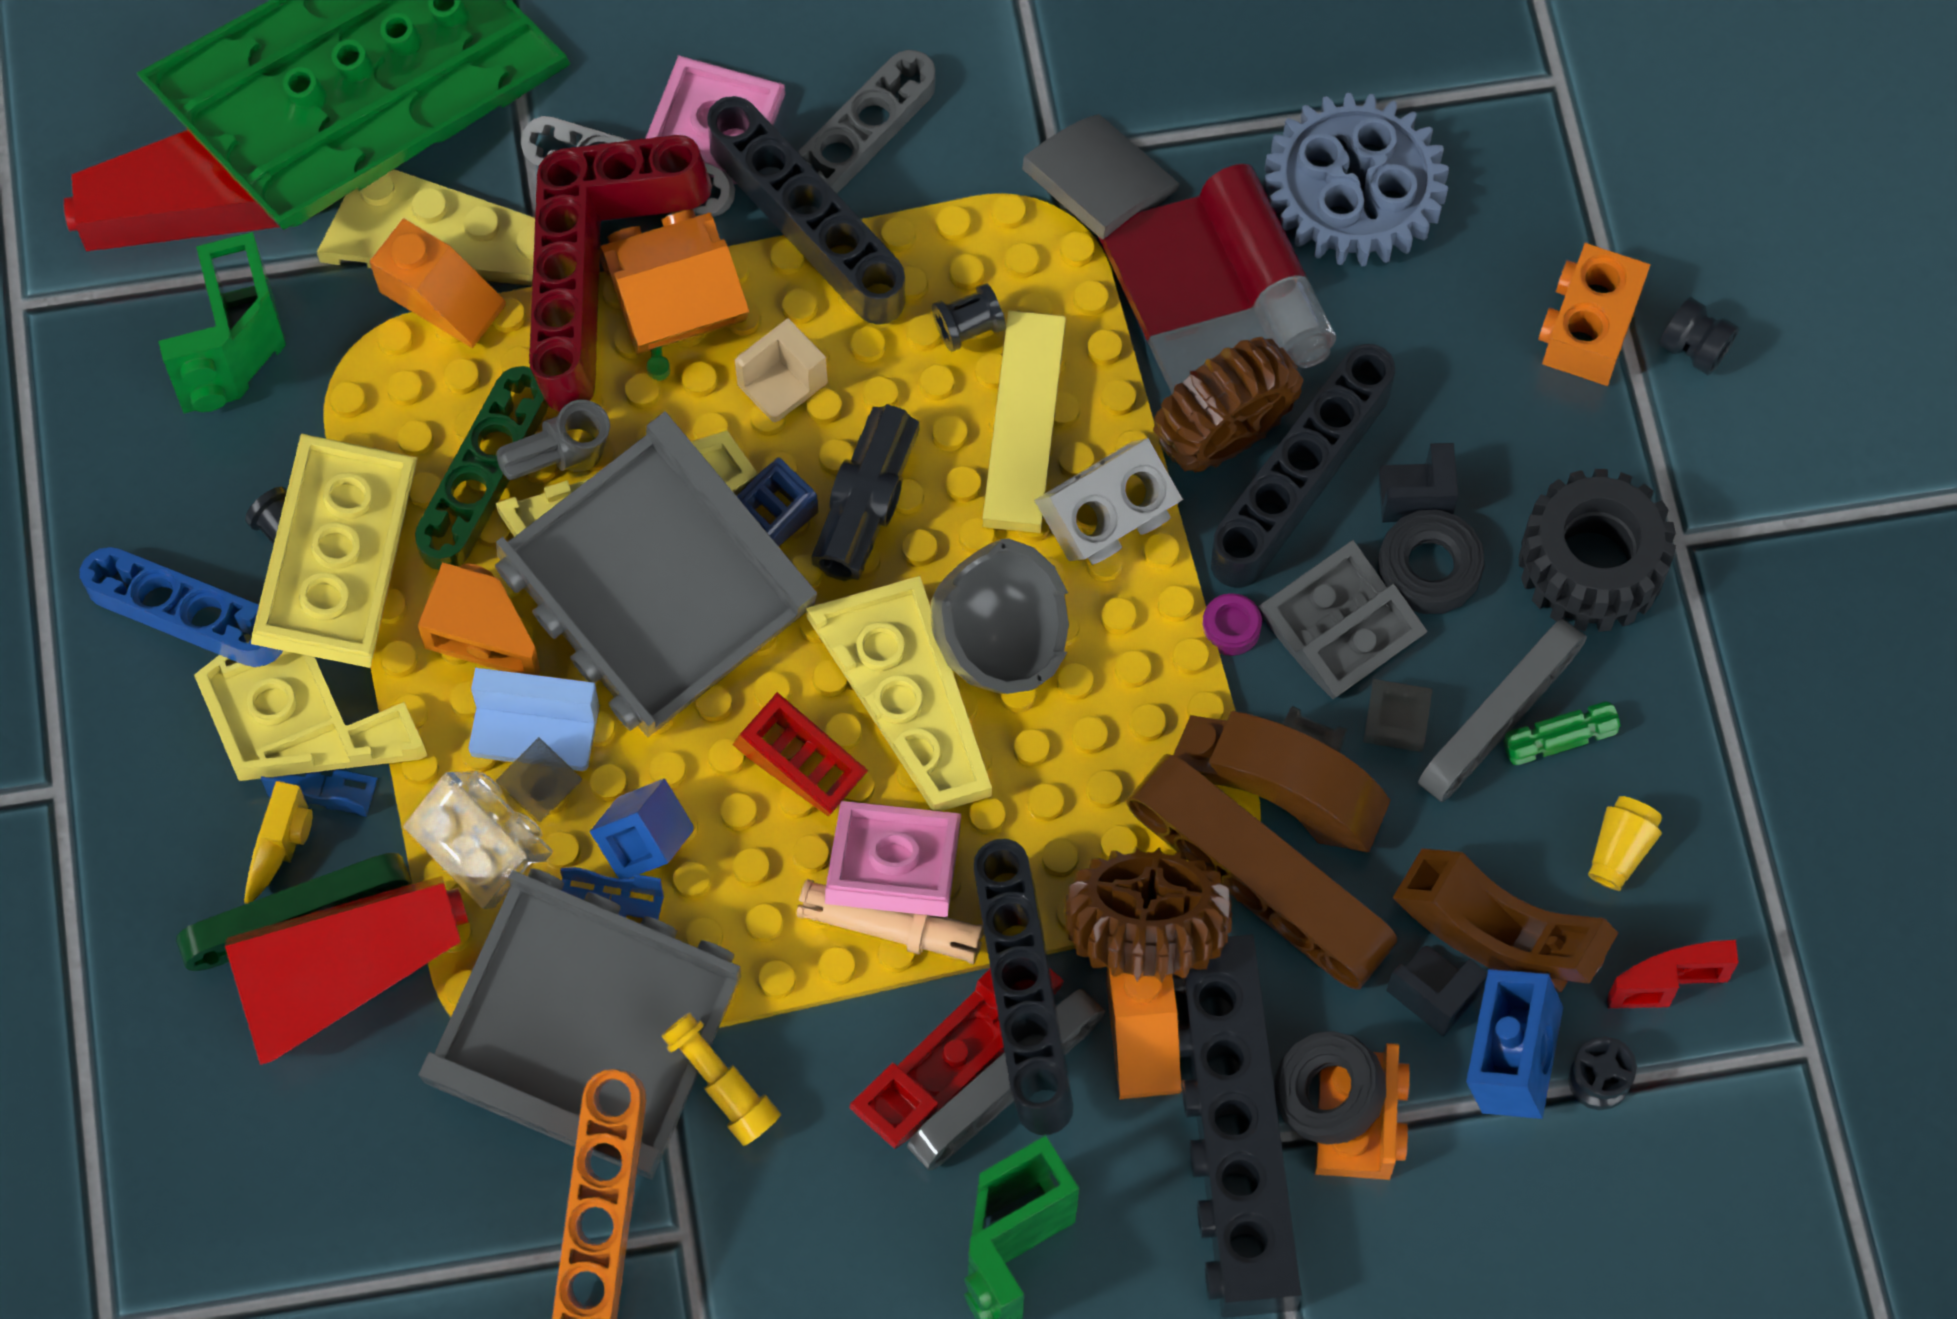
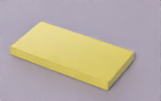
(334, 551)

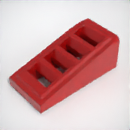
(797, 725)

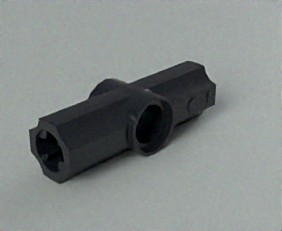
(865, 493)

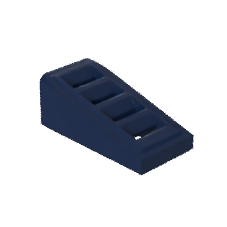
(761, 491)

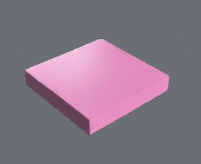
(695, 88)
(893, 859)

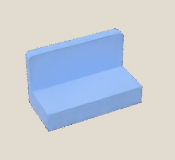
(522, 707)

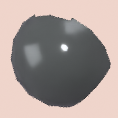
(1002, 618)

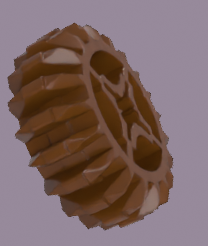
(1228, 404)
(1148, 914)

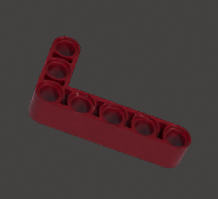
(572, 198)

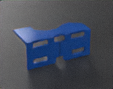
(334, 793)
(629, 906)

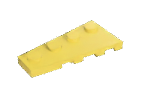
(902, 679)

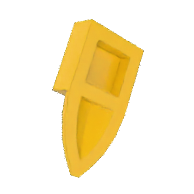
(283, 826)

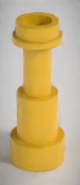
(726, 1086)

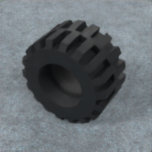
(1604, 508)

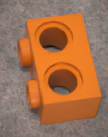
(1599, 315)

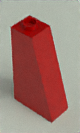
(159, 196)
(331, 961)

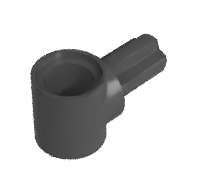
(556, 446)

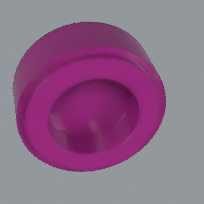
(1232, 624)

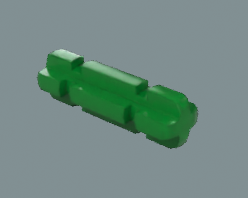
(1561, 733)

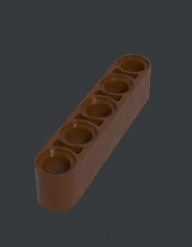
(1262, 871)

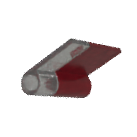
(1217, 276)

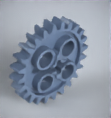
(1403, 166)

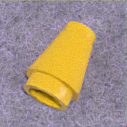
(1624, 841)

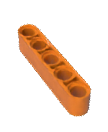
(591, 1191)

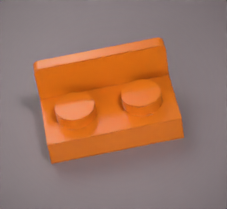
(1384, 1142)

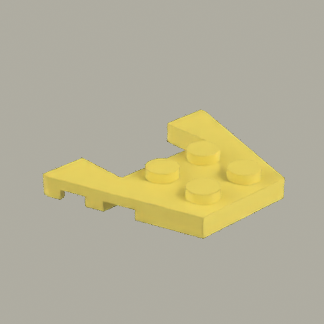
(287, 723)

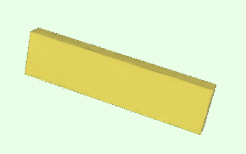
(1024, 421)

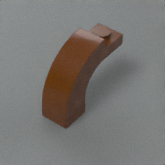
(1292, 770)
(1496, 928)

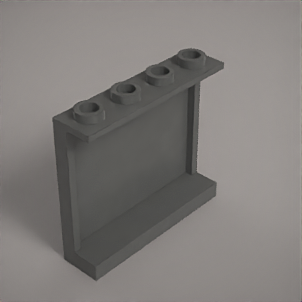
(655, 577)
(577, 994)

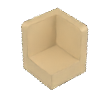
(781, 370)

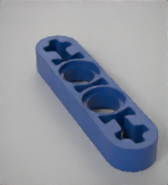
(178, 611)

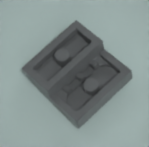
(1098, 174)
(1341, 620)

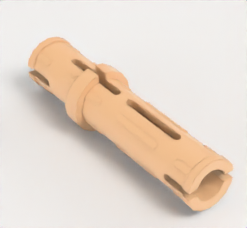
(916, 931)

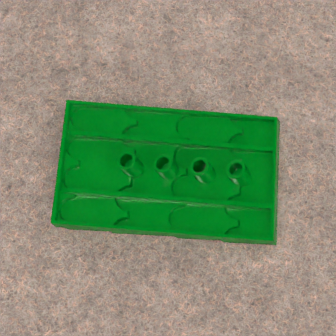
(343, 91)

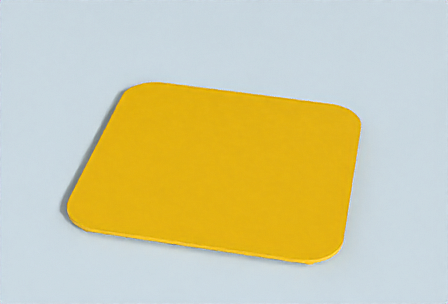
(1053, 754)

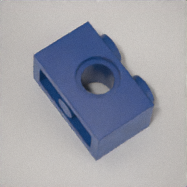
(1515, 1044)

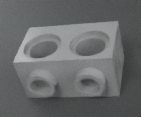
(1104, 491)

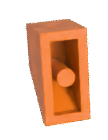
(435, 283)
(476, 621)
(1144, 1035)

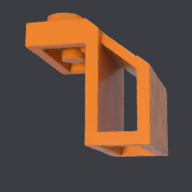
(673, 280)

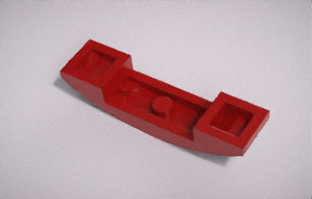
(938, 1067)

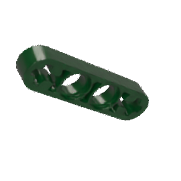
(476, 465)
(204, 941)

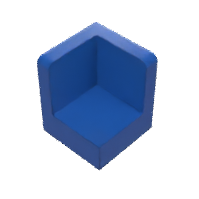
(642, 829)

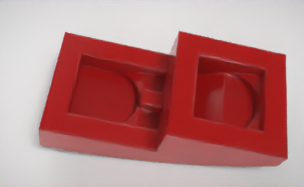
(1658, 978)

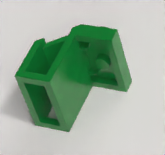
(220, 360)
(990, 1284)

